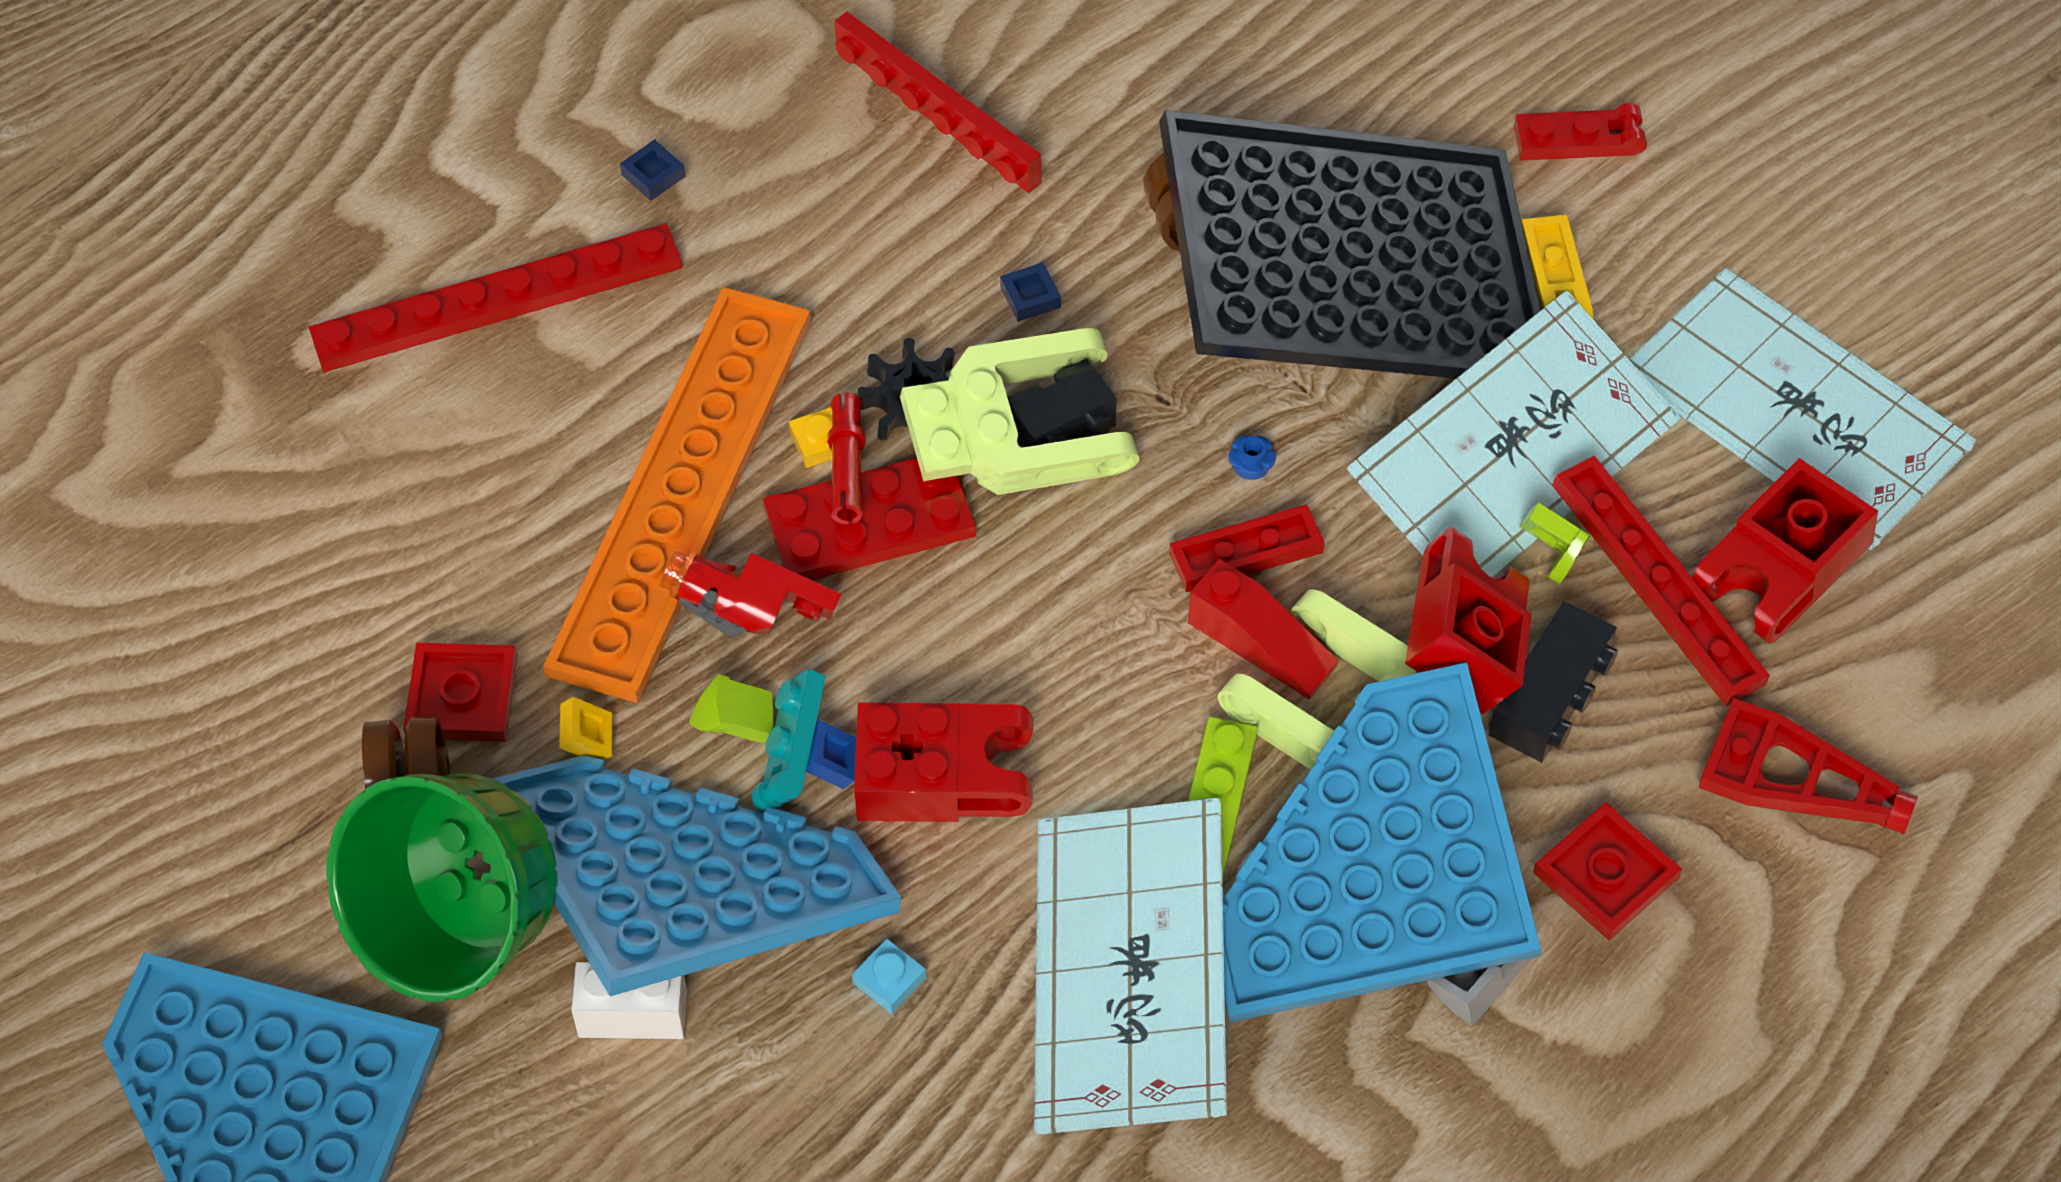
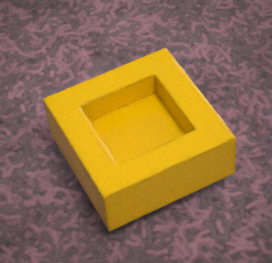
(811, 437)
(585, 729)

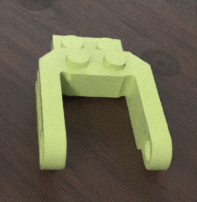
(970, 426)
(1346, 636)

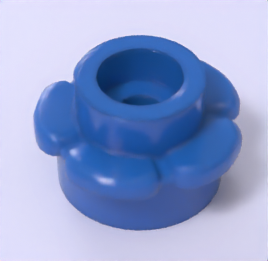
(1250, 466)

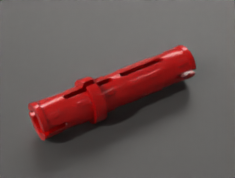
(846, 442)

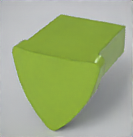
(1557, 534)
(734, 710)

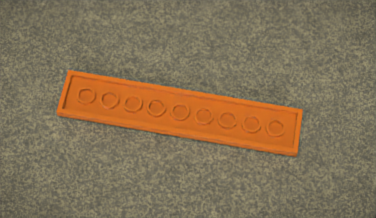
(677, 493)

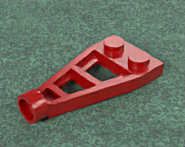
(1742, 750)

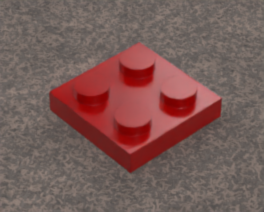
(465, 687)
(1607, 871)

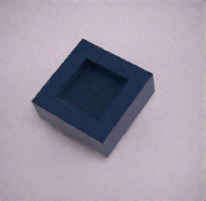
(652, 170)
(1030, 292)

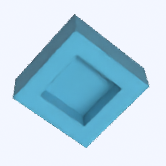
(889, 976)

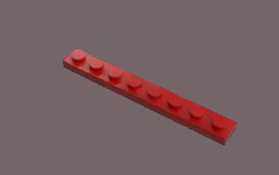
(494, 297)

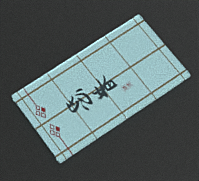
(1790, 393)
(1507, 428)
(1130, 968)

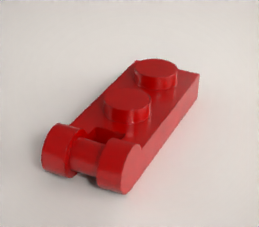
(1580, 134)

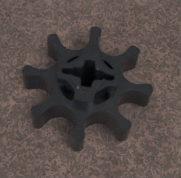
(898, 376)

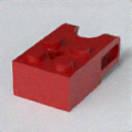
(1789, 547)
(1470, 619)
(935, 761)

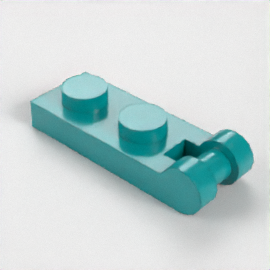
(790, 740)

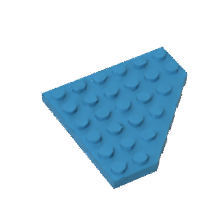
(1381, 860)
(689, 879)
(263, 1077)

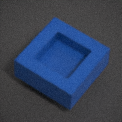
(832, 755)

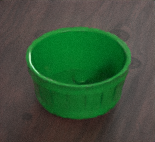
(414, 901)

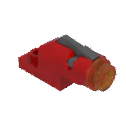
(747, 599)

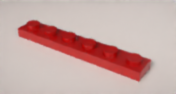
(938, 102)
(1660, 581)

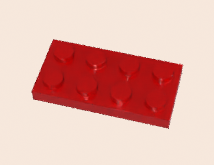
(897, 520)

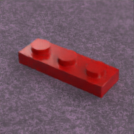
(1249, 545)

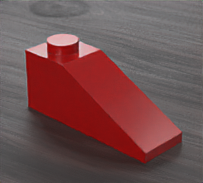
(1259, 629)

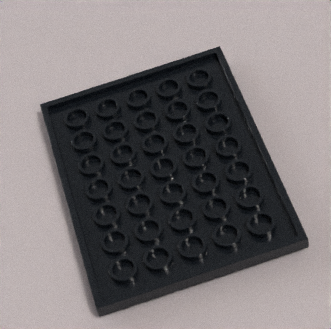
(1345, 245)

